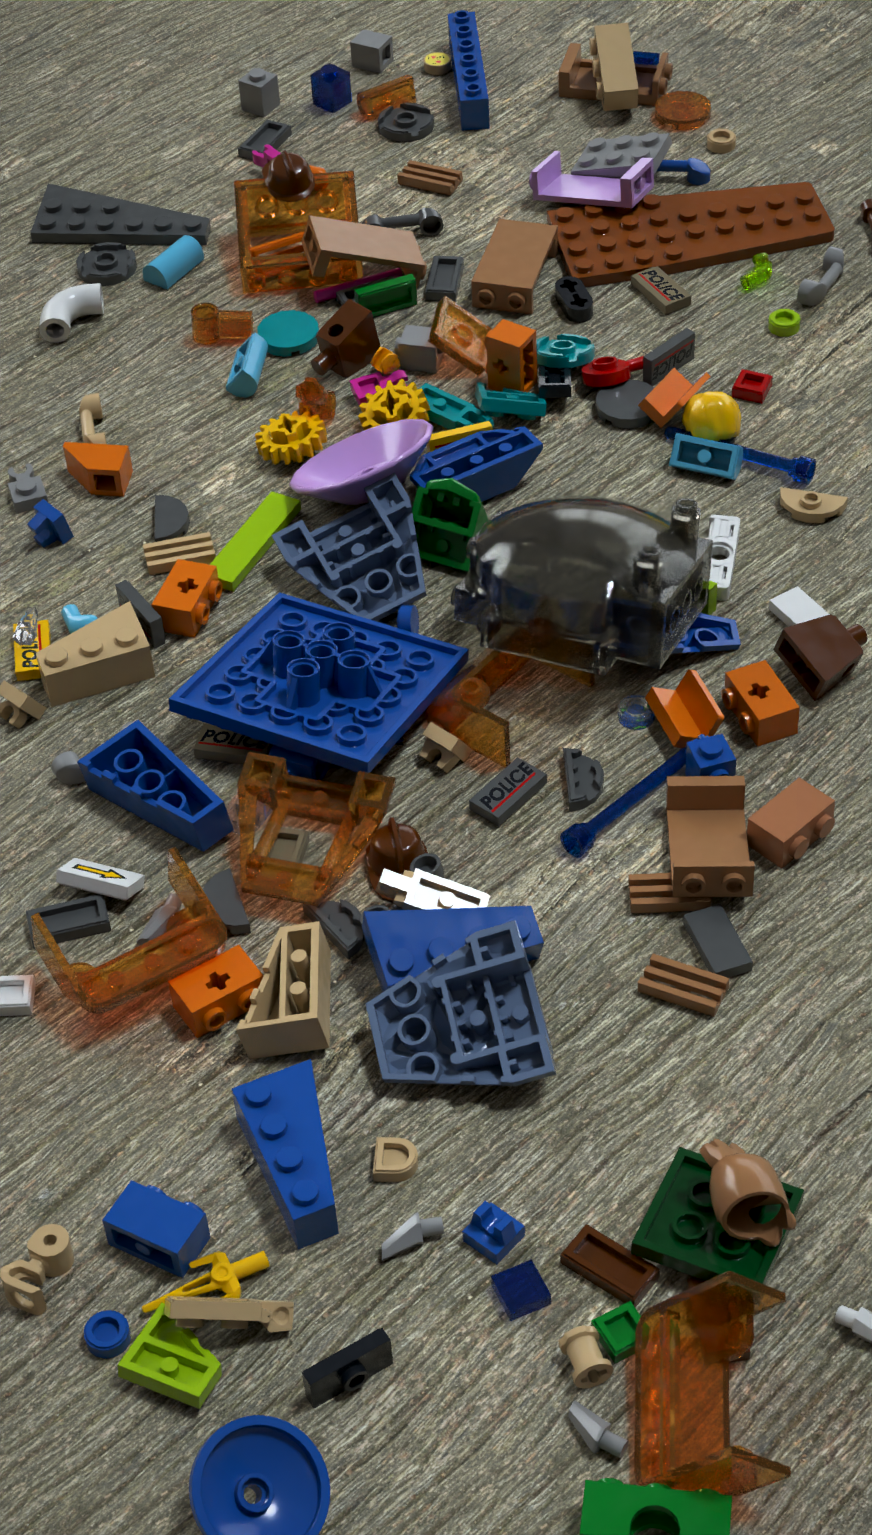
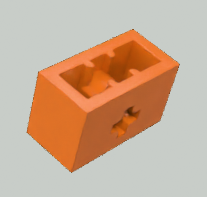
(511, 357)
(187, 597)
(760, 703)
(215, 991)

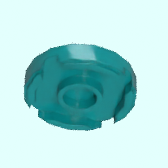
(289, 332)
(565, 352)

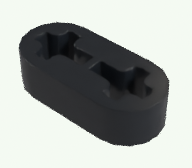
(574, 299)

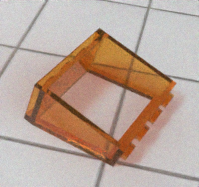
(264, 215)

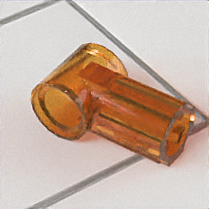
(211, 324)
(316, 399)

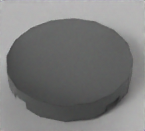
(406, 123)
(106, 264)
(621, 402)

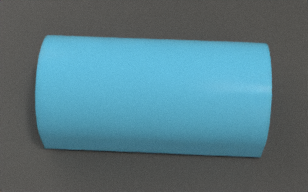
(174, 262)
(247, 366)
(706, 456)

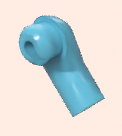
(74, 619)

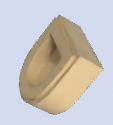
(394, 1159)

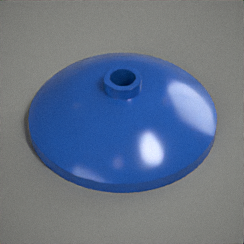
(272, 1461)

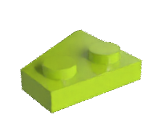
(171, 1362)

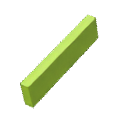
(254, 538)

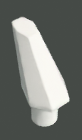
(858, 1321)

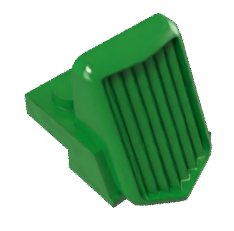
(445, 520)

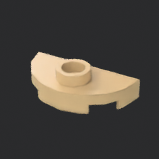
(811, 505)

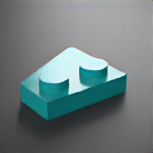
(510, 401)

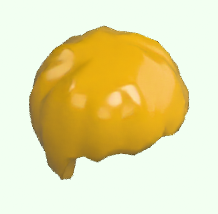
(712, 416)

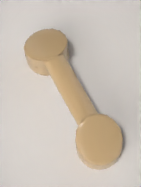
(90, 410)

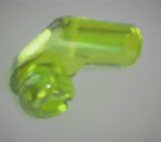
(761, 271)

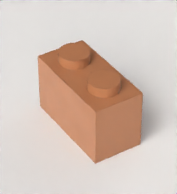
(791, 823)

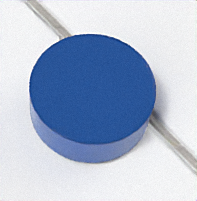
(408, 618)
(107, 1334)

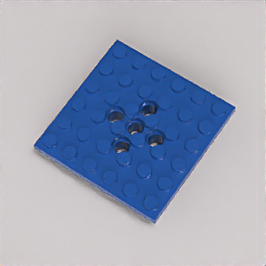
(320, 682)

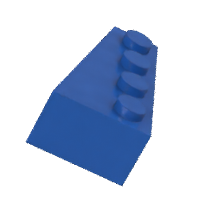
(156, 786)
(409, 939)
(288, 1143)

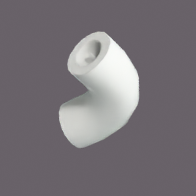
(66, 307)

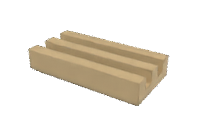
(163, 554)

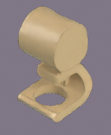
(49, 1256)

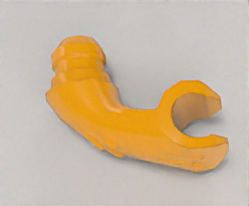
(385, 361)

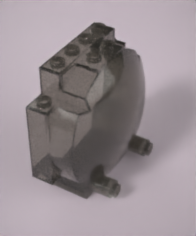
(586, 581)

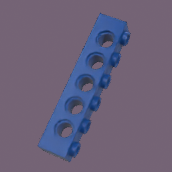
(468, 71)

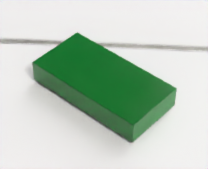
(388, 295)

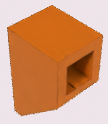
(99, 467)

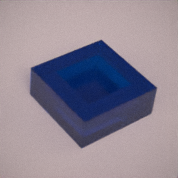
(521, 1290)

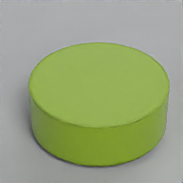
(784, 322)

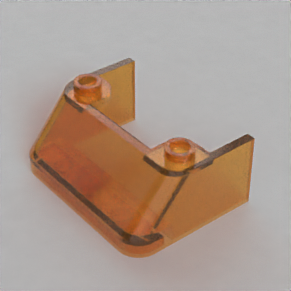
(462, 702)
(190, 940)
(684, 1388)

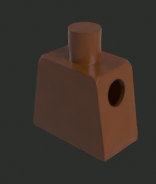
(346, 341)
(821, 652)

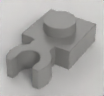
(25, 489)

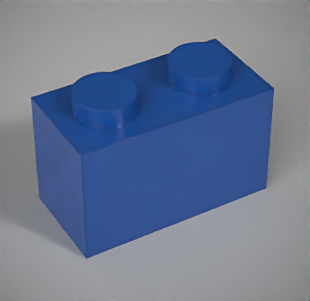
(157, 1228)

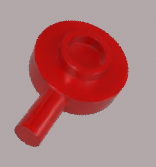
(610, 371)

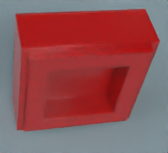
(752, 386)

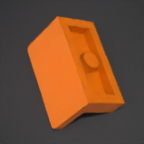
(670, 396)
(686, 710)

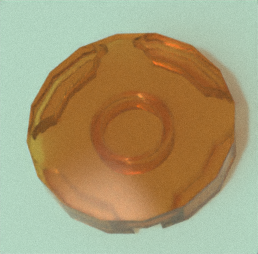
(683, 110)

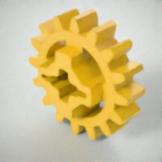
(393, 404)
(291, 437)

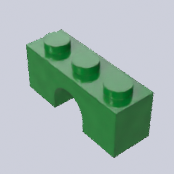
(628, 1509)

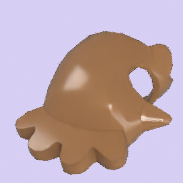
(743, 1183)

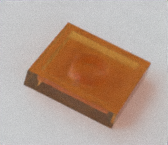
(460, 335)

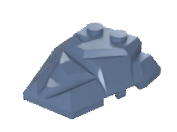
(364, 558)
(465, 1018)

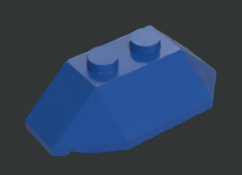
(484, 461)

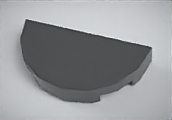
(170, 518)
(583, 779)
(227, 902)
(339, 923)

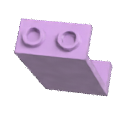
(624, 192)

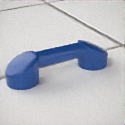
(697, 171)

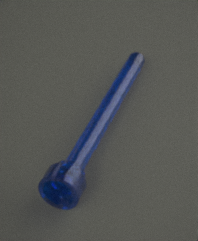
(801, 468)
(581, 837)

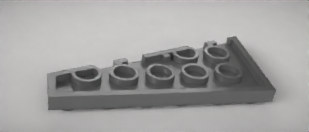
(92, 218)

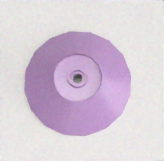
(361, 460)

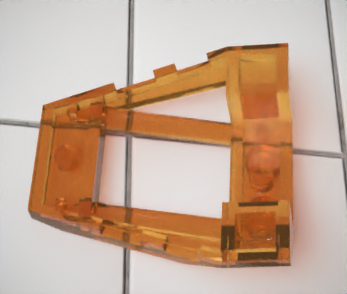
(268, 781)

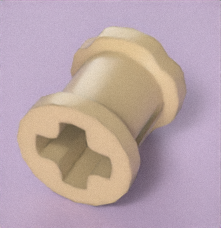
(585, 1356)

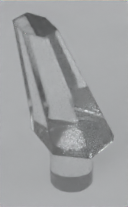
(26, 627)

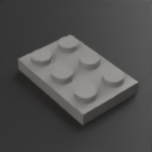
(617, 155)

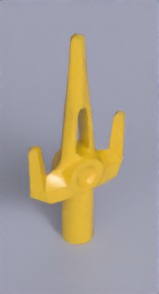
(221, 1277)

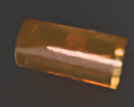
(392, 93)

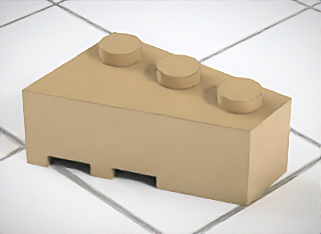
(614, 67)
(96, 658)
(293, 997)

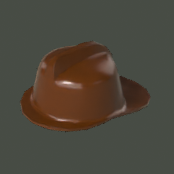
(288, 177)
(392, 849)

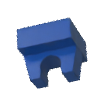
(49, 525)
(493, 1232)

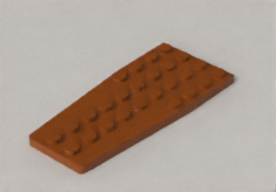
(688, 230)

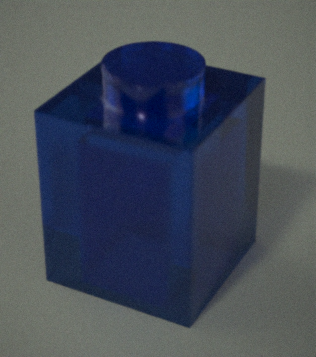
(331, 88)

